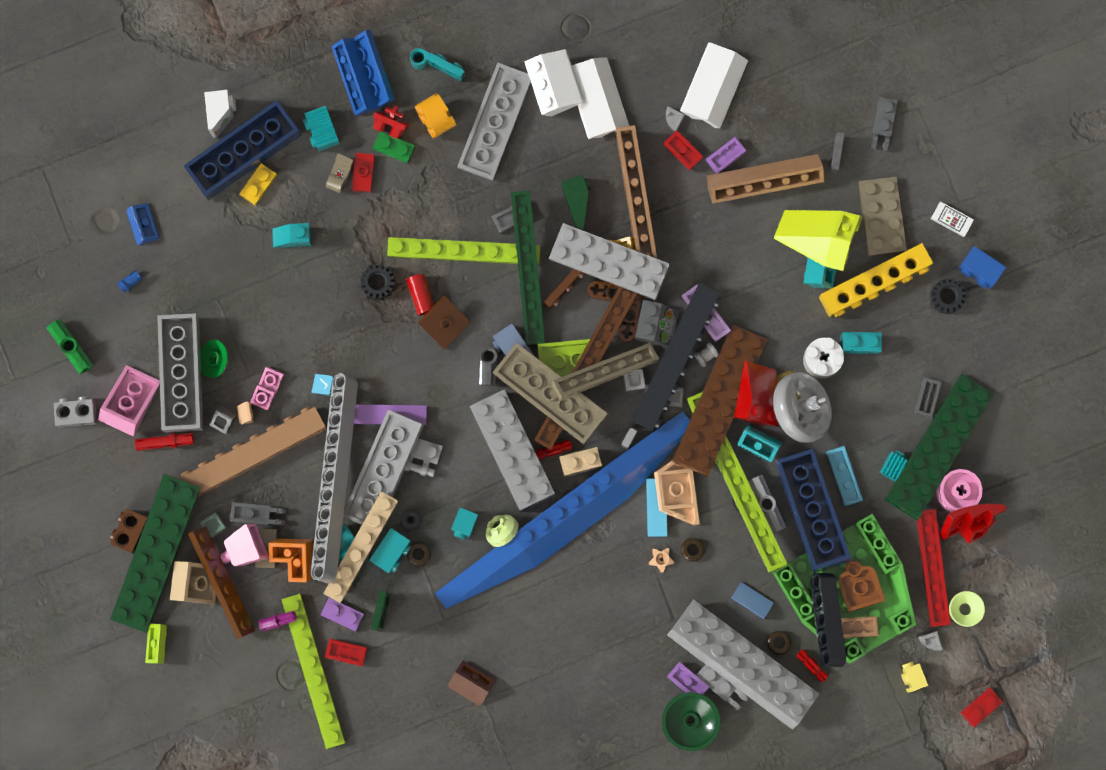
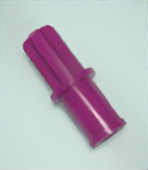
(277, 620)

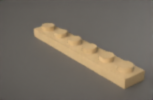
(361, 546)

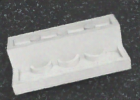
(714, 85)
(602, 105)

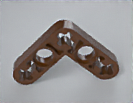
(634, 307)

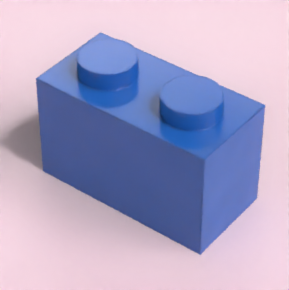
(981, 268)

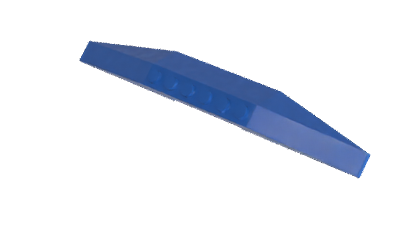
(568, 516)

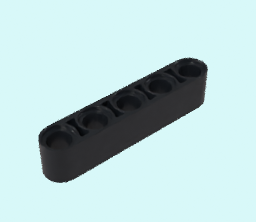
(828, 620)

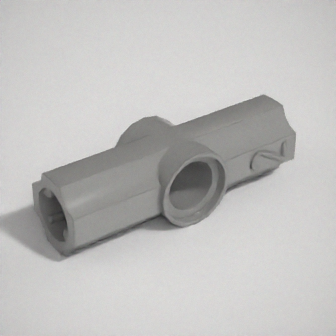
(761, 493)

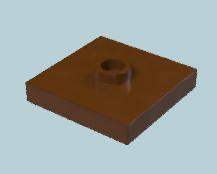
(444, 322)

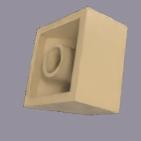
(191, 584)

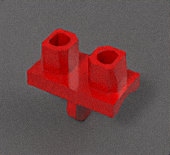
(382, 119)

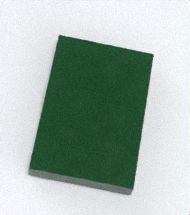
(380, 611)

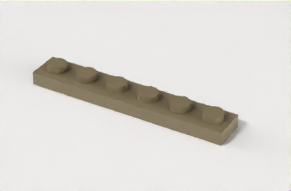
(604, 371)

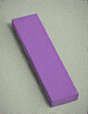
(375, 413)

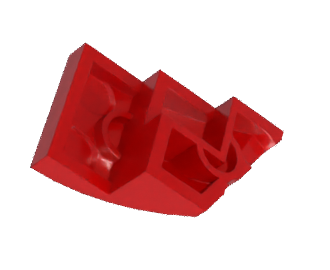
(971, 521)

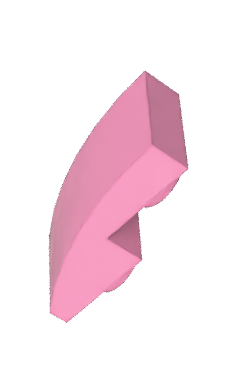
(267, 388)

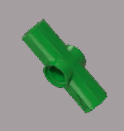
(63, 337)

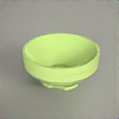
(503, 532)
(976, 605)

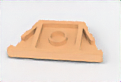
(677, 492)

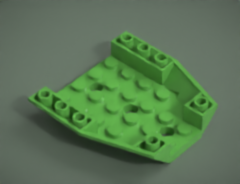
(871, 548)

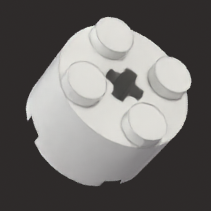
(828, 348)

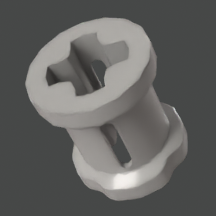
(706, 354)

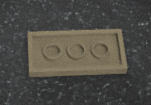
(882, 216)

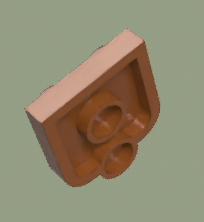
(859, 586)

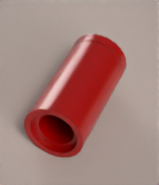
(420, 293)

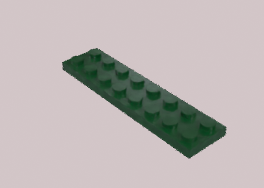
(939, 447)
(155, 553)

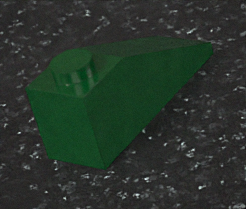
(576, 196)

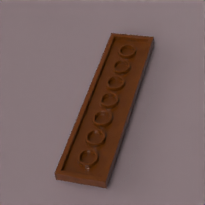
(718, 402)

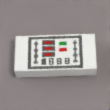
(952, 219)

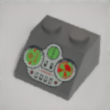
(656, 323)

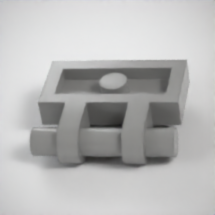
(425, 451)

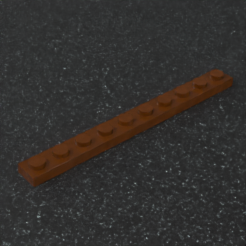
(593, 353)

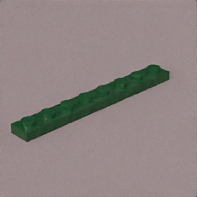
(528, 267)

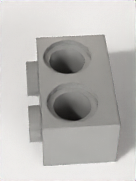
(75, 417)

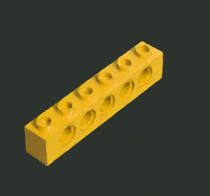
(917, 255)

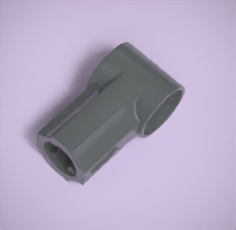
(486, 374)

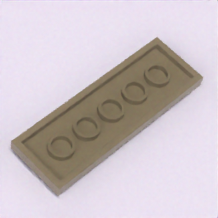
(533, 382)

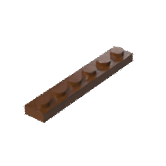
(221, 582)

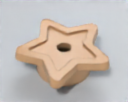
(661, 554)

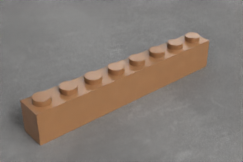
(635, 190)
(256, 451)

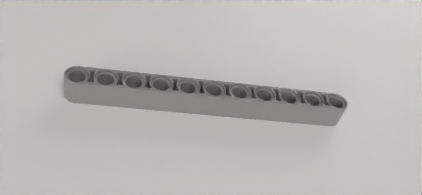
(334, 478)

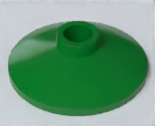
(214, 358)

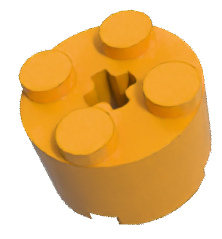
(435, 115)

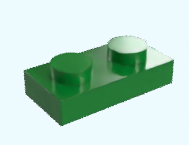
(393, 147)

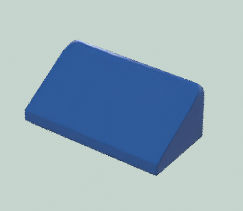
(142, 223)

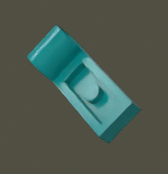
(438, 62)

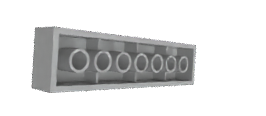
(743, 664)

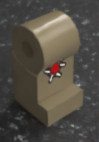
(340, 173)

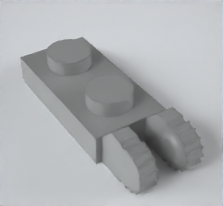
(720, 685)

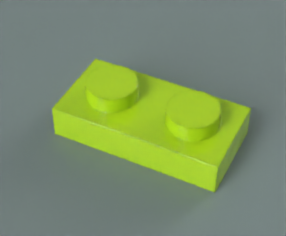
(156, 643)

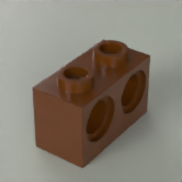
(133, 532)

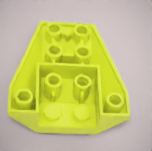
(819, 234)

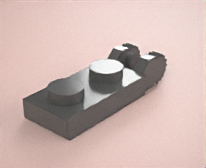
(883, 121)
(255, 514)

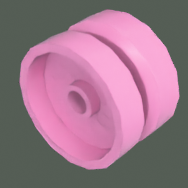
(965, 481)

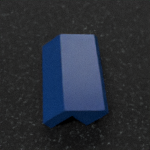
(362, 73)

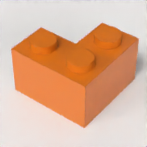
(297, 554)

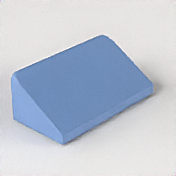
(752, 600)

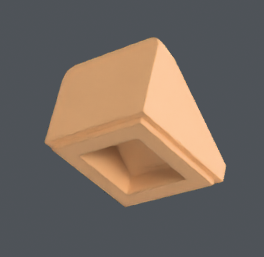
(245, 413)

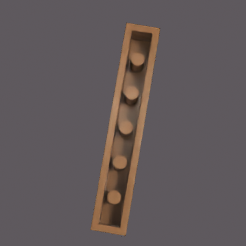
(765, 178)

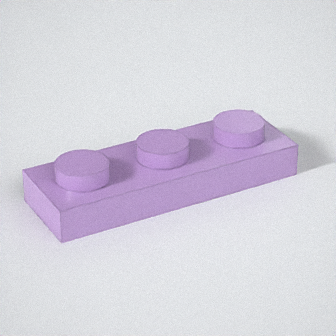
(717, 327)

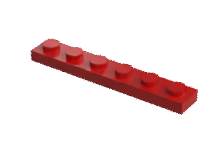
(933, 569)

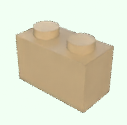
(580, 462)

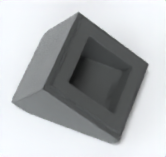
(223, 419)

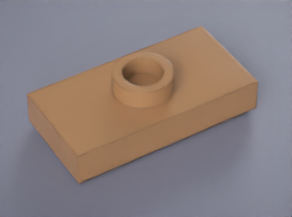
(860, 627)

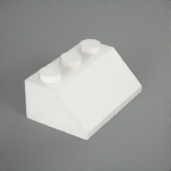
(554, 82)

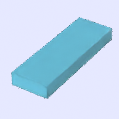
(844, 476)
(655, 519)

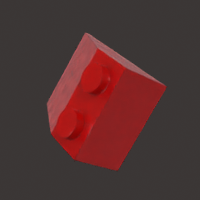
(756, 395)

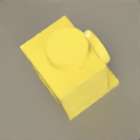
(913, 676)

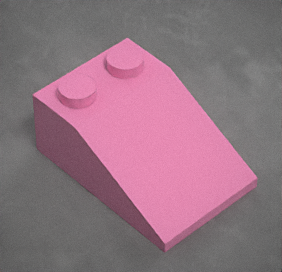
(129, 400)

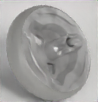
(811, 398)

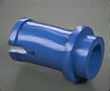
(129, 281)

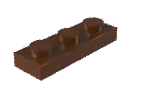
(565, 286)

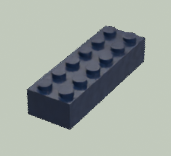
(242, 150)
(813, 511)

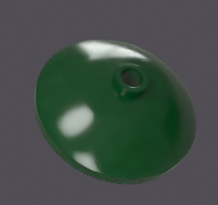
(691, 735)

